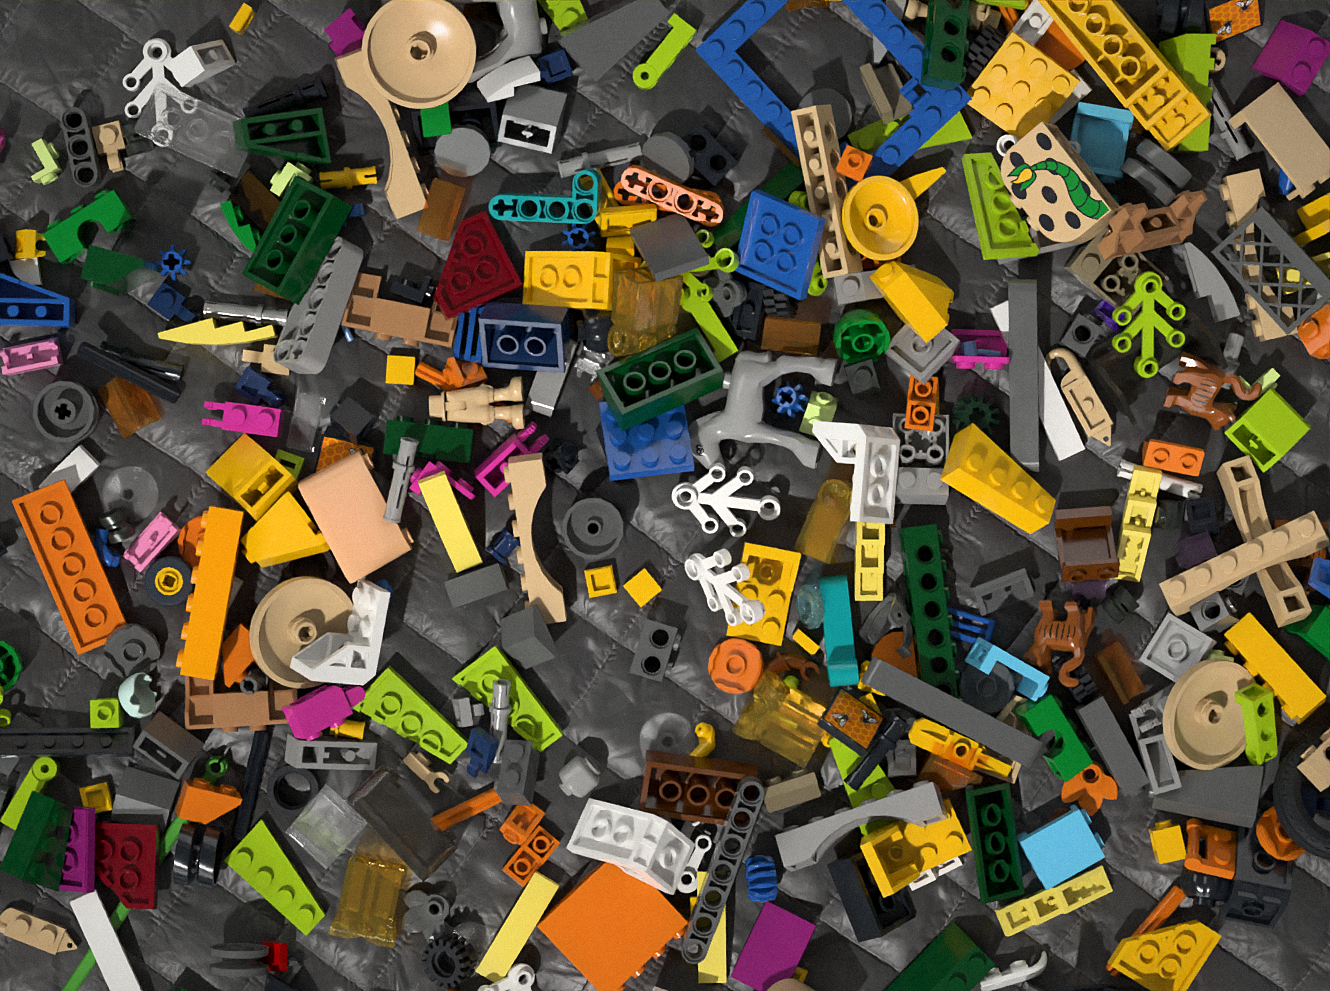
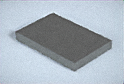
(669, 246)

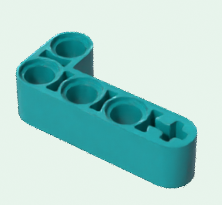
(545, 202)
(838, 631)

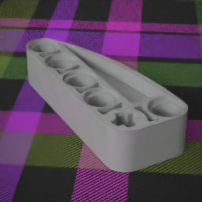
(315, 321)

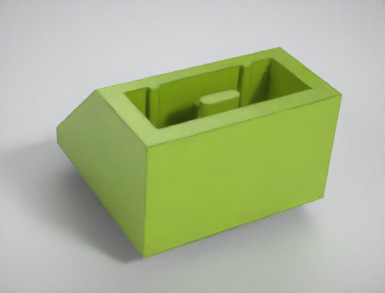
(1267, 429)

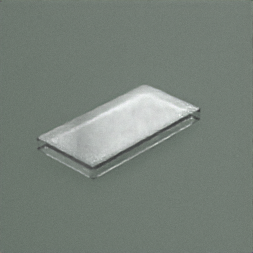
(191, 129)
(326, 827)

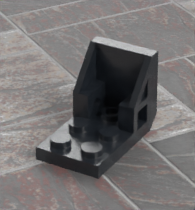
(1259, 884)

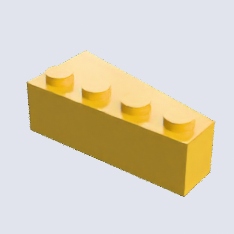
(996, 481)
(1274, 668)

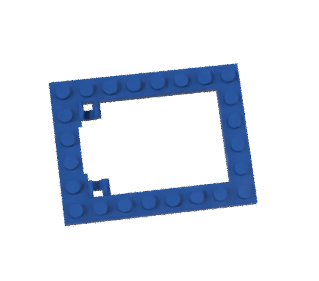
(929, 112)

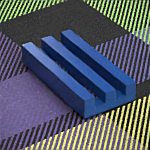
(459, 336)
(988, 633)

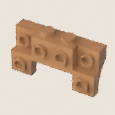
(1142, 229)
(394, 318)
(233, 709)

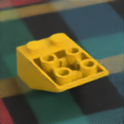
(252, 477)

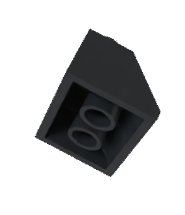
(465, 108)
(863, 901)

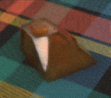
(945, 773)

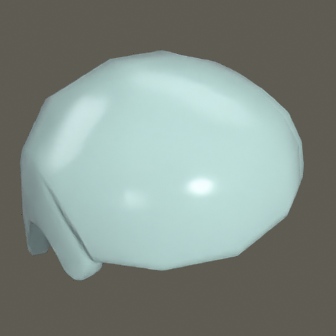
(136, 695)

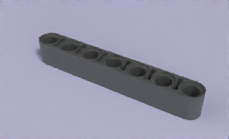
(1024, 373)
(951, 712)
(717, 882)

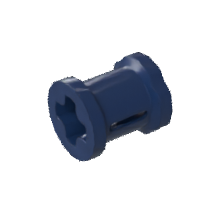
(504, 546)

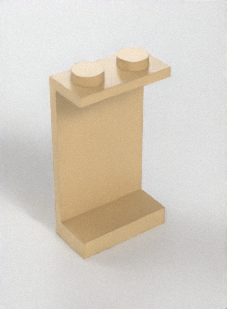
(1287, 138)

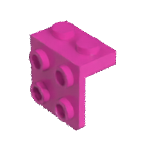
(984, 340)
(432, 469)

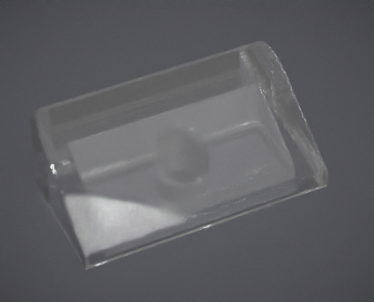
(305, 422)

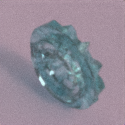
(810, 606)

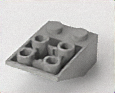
(922, 462)

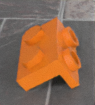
(1316, 333)
(1172, 457)

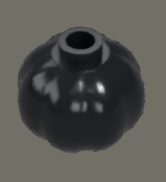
(593, 329)
(1203, 887)

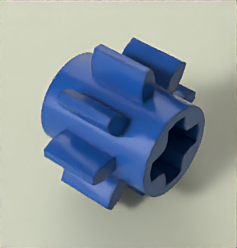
(570, 241)
(179, 268)
(785, 405)

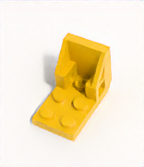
(573, 278)
(771, 582)
(904, 850)

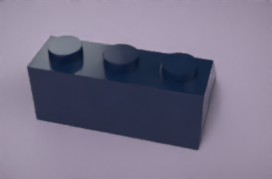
(524, 336)

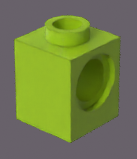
(106, 713)

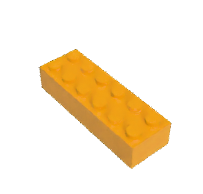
(212, 592)

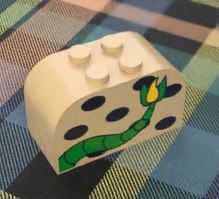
(1056, 187)

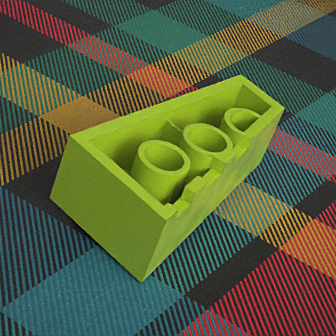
(1192, 61)

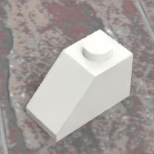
(201, 62)

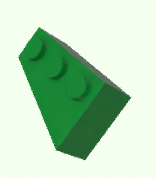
(1314, 629)

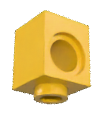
(1167, 842)

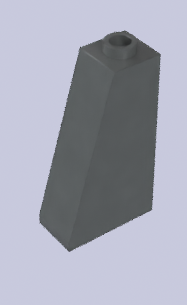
(611, 34)
(1111, 745)
(1215, 794)

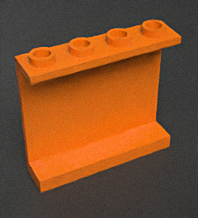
(612, 926)

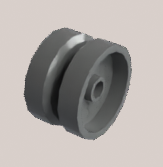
(1153, 175)
(50, 408)
(576, 528)

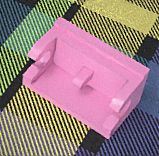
(31, 356)
(152, 542)

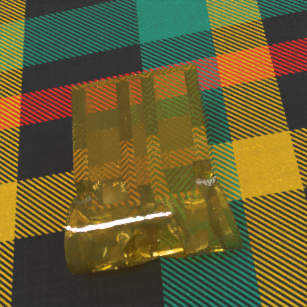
(642, 311)
(827, 522)
(782, 719)
(369, 901)

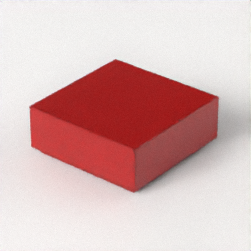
(277, 956)

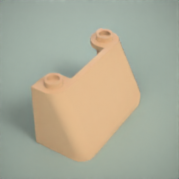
(351, 516)

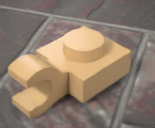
(109, 143)
(266, 359)
(420, 765)

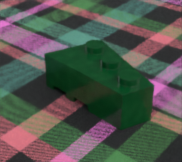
(287, 136)
(434, 440)
(39, 842)

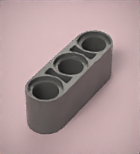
(73, 137)

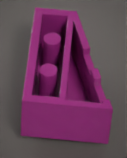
(345, 33)

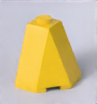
(915, 297)
(283, 535)

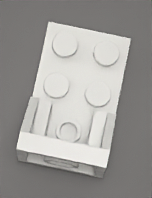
(874, 466)
(361, 647)
(634, 842)

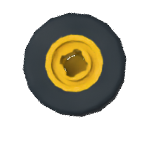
(178, 575)

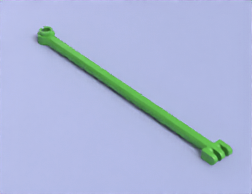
(121, 912)

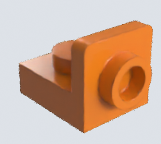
(854, 163)
(463, 374)
(521, 823)

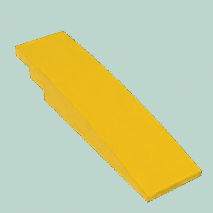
(1131, 67)

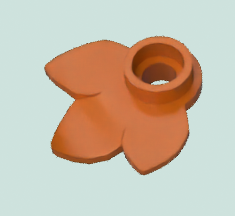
(1089, 791)

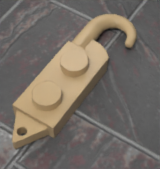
(1083, 397)
(35, 931)

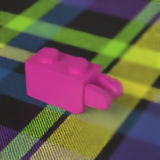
(247, 418)
(491, 470)
(321, 709)

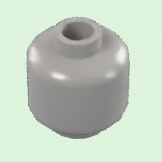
(579, 776)

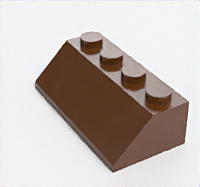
(692, 787)

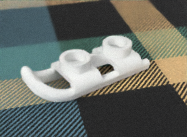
(1019, 972)

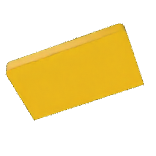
(1315, 219)

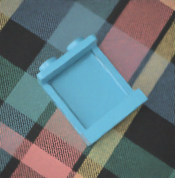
(1102, 138)
(984, 656)
(1062, 847)

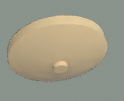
(419, 52)
(292, 619)
(1201, 714)

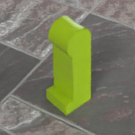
(648, 74)
(710, 326)
(1258, 723)
(38, 777)

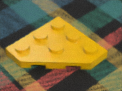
(1167, 956)

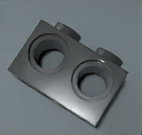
(647, 648)

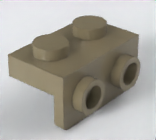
(791, 790)

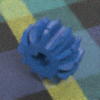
(761, 878)

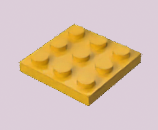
(1020, 87)

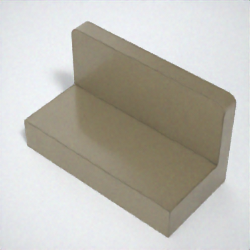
(884, 89)

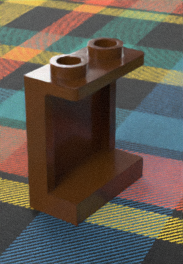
(1085, 544)

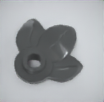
(727, 292)
(422, 916)

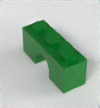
(67, 236)
(1068, 754)

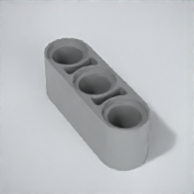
(548, 386)

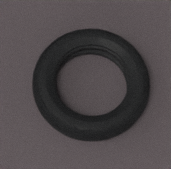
(1290, 806)

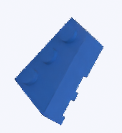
(33, 306)

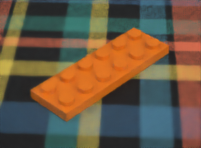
(70, 564)

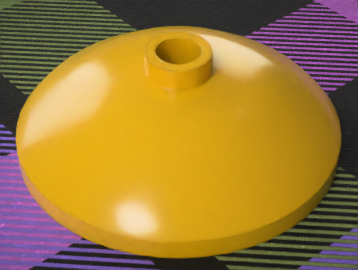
(892, 215)

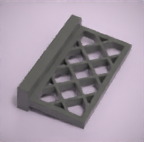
(1292, 251)

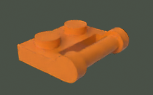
(1219, 849)

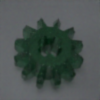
(980, 406)

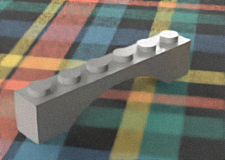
(808, 843)

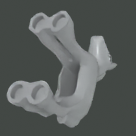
(520, 39)
(746, 408)

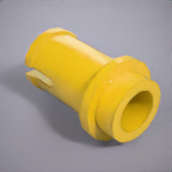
(349, 729)

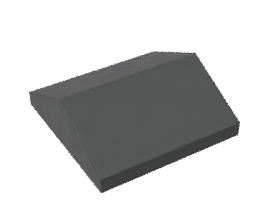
(527, 638)
(144, 798)

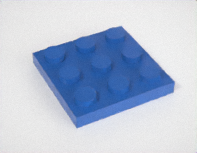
(779, 244)
(648, 448)

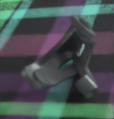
(885, 616)

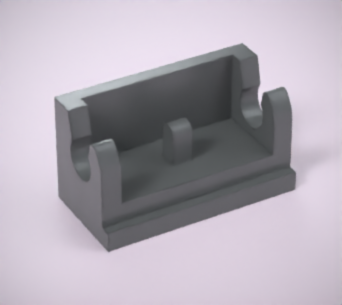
(1002, 591)

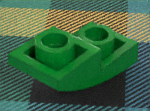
(436, 120)
(245, 233)

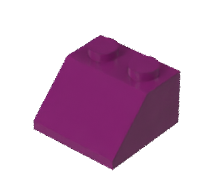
(1292, 57)

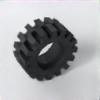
(982, 50)
(779, 304)
(1086, 688)
(460, 955)

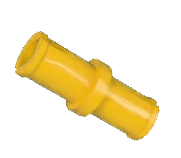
(348, 177)

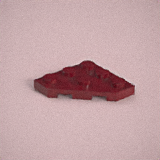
(474, 269)
(129, 861)

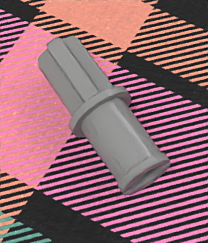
(1231, 354)

